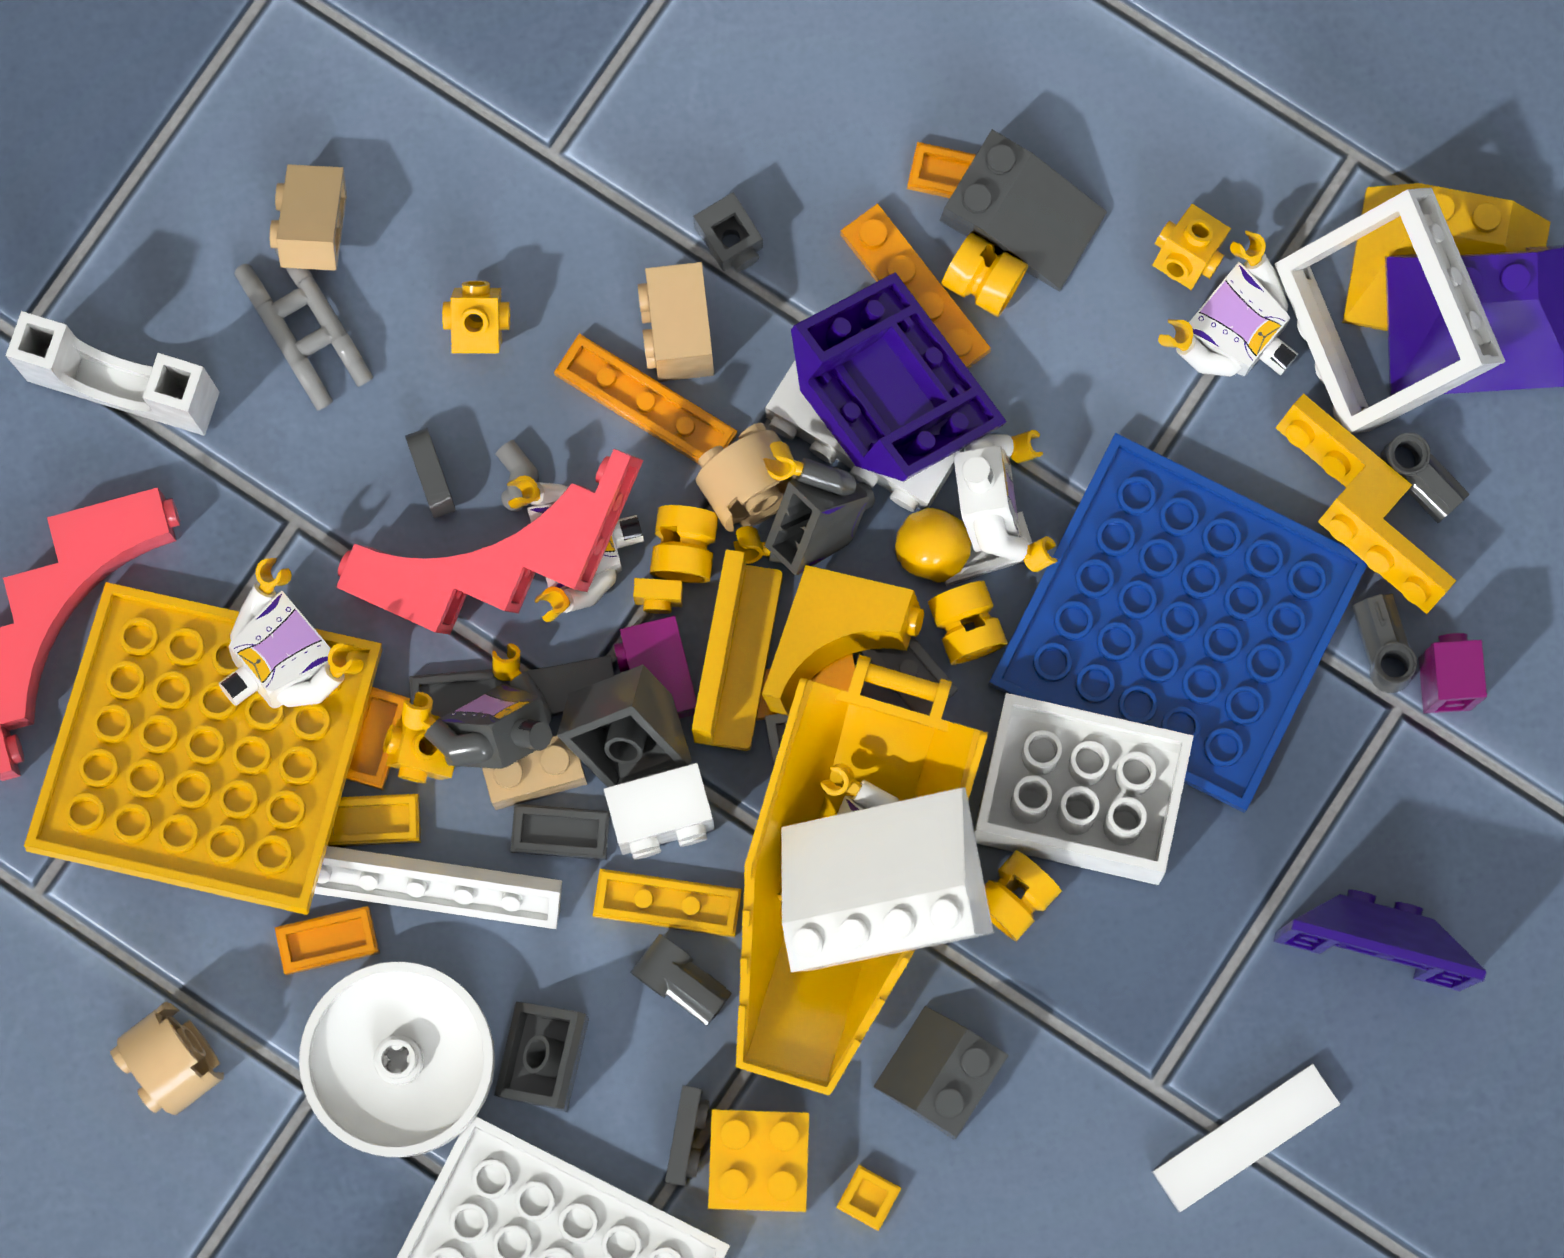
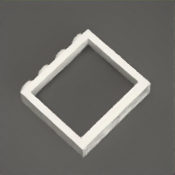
(1450, 287)

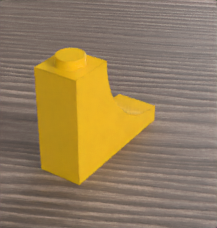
(834, 619)

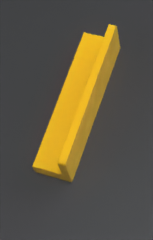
(736, 654)

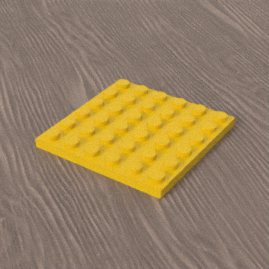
(178, 780)

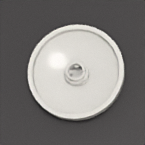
(396, 1059)

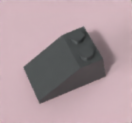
(1024, 209)

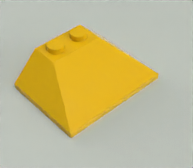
(1477, 225)

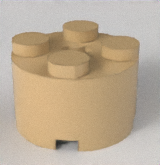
(738, 480)
(167, 1060)

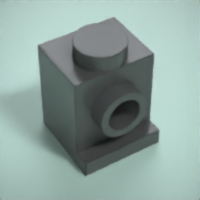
(726, 218)

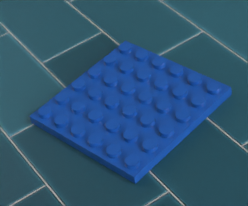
(1182, 615)

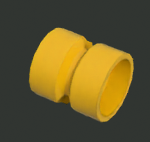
(984, 274)
(684, 544)
(960, 607)
(1009, 912)

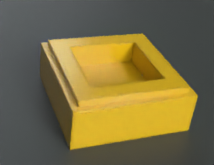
(868, 1197)

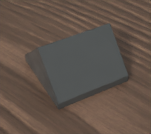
(542, 1056)

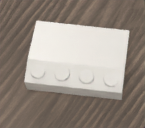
(1083, 789)
(882, 881)

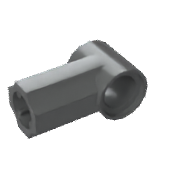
(1431, 483)
(1383, 639)
(672, 974)

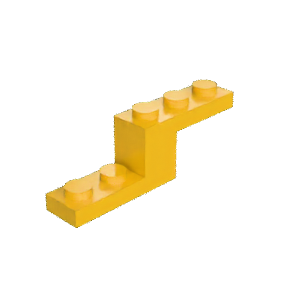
(1360, 510)

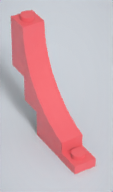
(559, 544)
(88, 549)

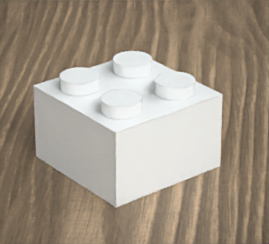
(660, 811)

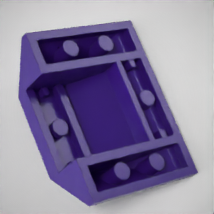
(1521, 301)
(889, 382)
(1385, 933)

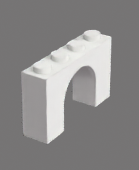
(167, 392)
(794, 416)

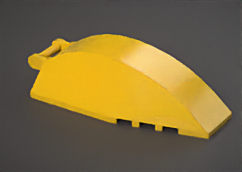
(812, 1021)

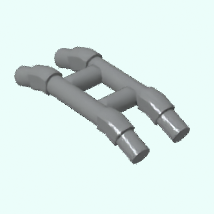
(298, 351)

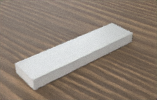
(1245, 1138)

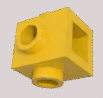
(1184, 254)
(473, 333)
(405, 755)

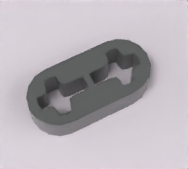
(430, 473)

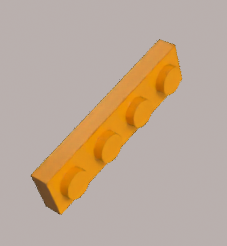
(886, 251)

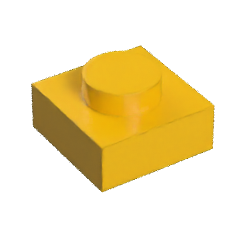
(658, 595)

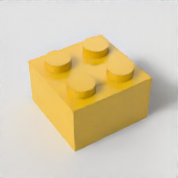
(758, 1161)

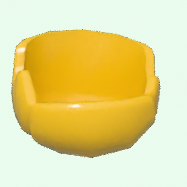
(932, 544)

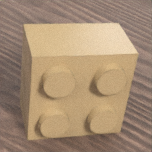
(679, 321)

